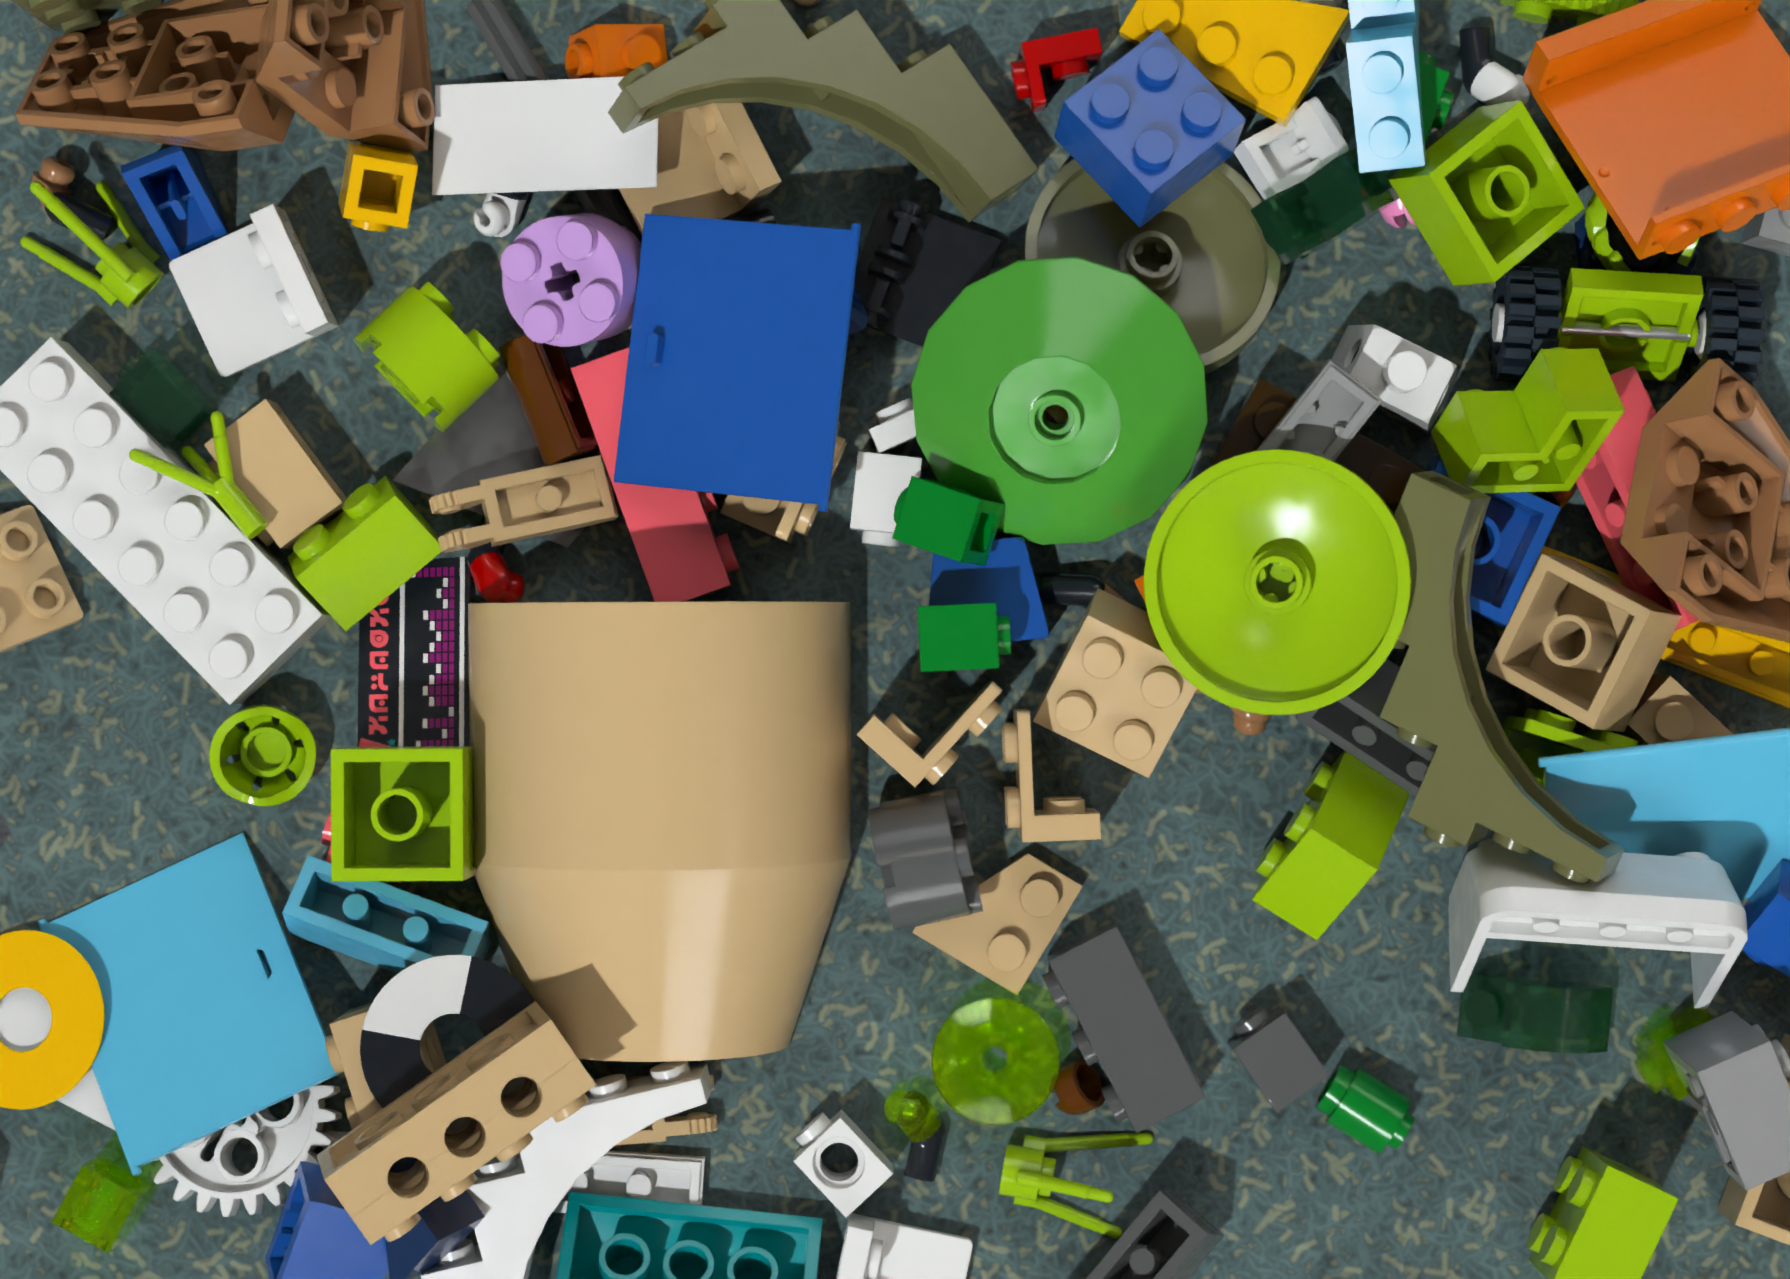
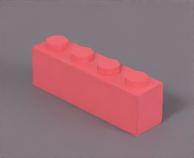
(1607, 486)
(665, 524)

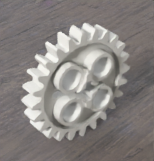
(279, 1149)

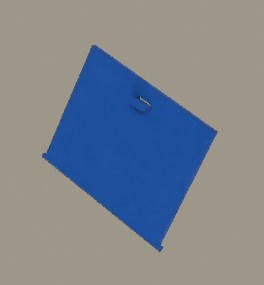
(737, 358)

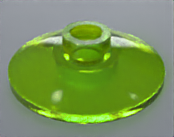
(999, 1094)

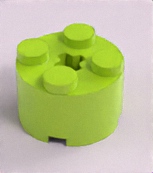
(429, 355)

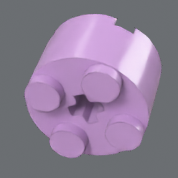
(541, 283)

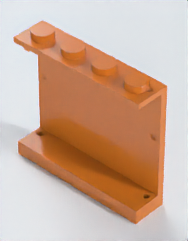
(1672, 116)

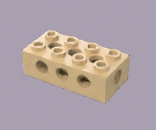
(417, 1122)

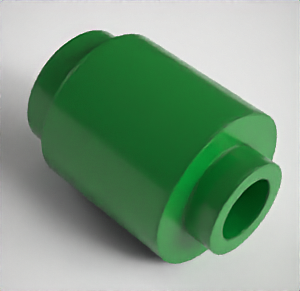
(1365, 1109)

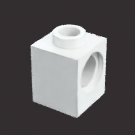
(876, 490)
(848, 1188)

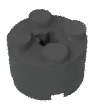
(924, 858)

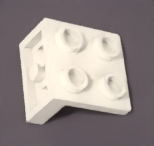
(253, 293)
(900, 1251)

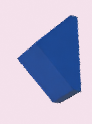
(176, 199)

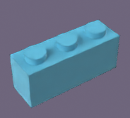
(378, 921)

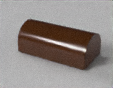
(549, 399)

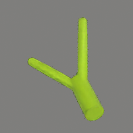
(219, 486)

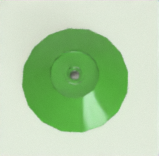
(1075, 341)

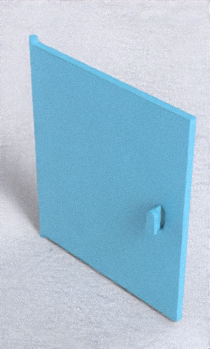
(1687, 796)
(191, 1007)

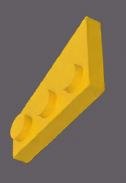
(1247, 48)

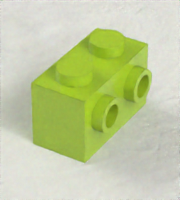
(363, 552)

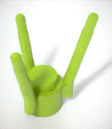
(125, 272)
(1031, 1177)

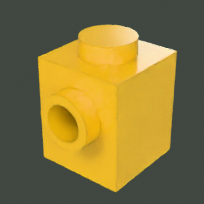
(377, 186)

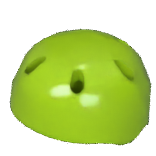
(264, 753)

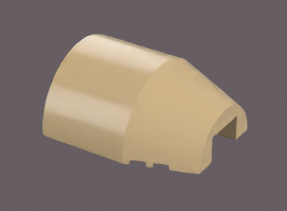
(662, 814)

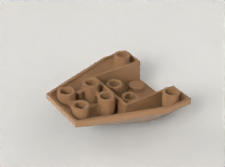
(351, 67)
(162, 78)
(1715, 504)

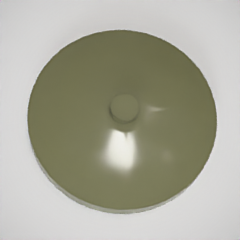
(1195, 254)

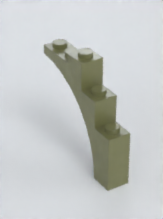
(839, 69)
(1441, 700)

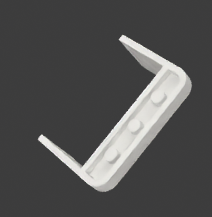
(1645, 904)

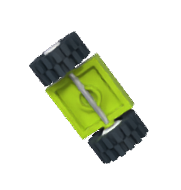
(1629, 318)

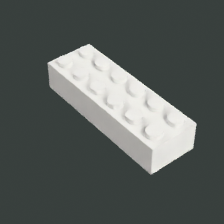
(156, 540)

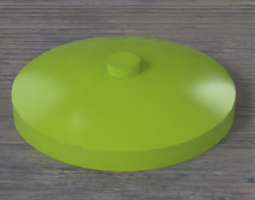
(1277, 582)

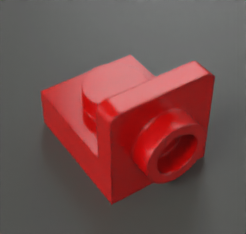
(1062, 54)

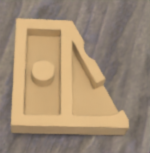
(1017, 922)

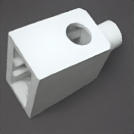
(1399, 372)

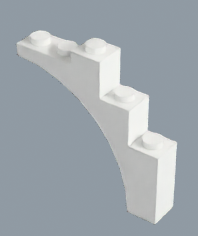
(525, 1191)

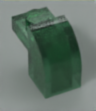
(1323, 207)
(1536, 1014)

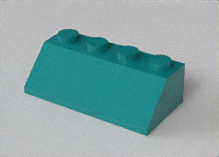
(683, 1241)

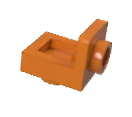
(614, 50)

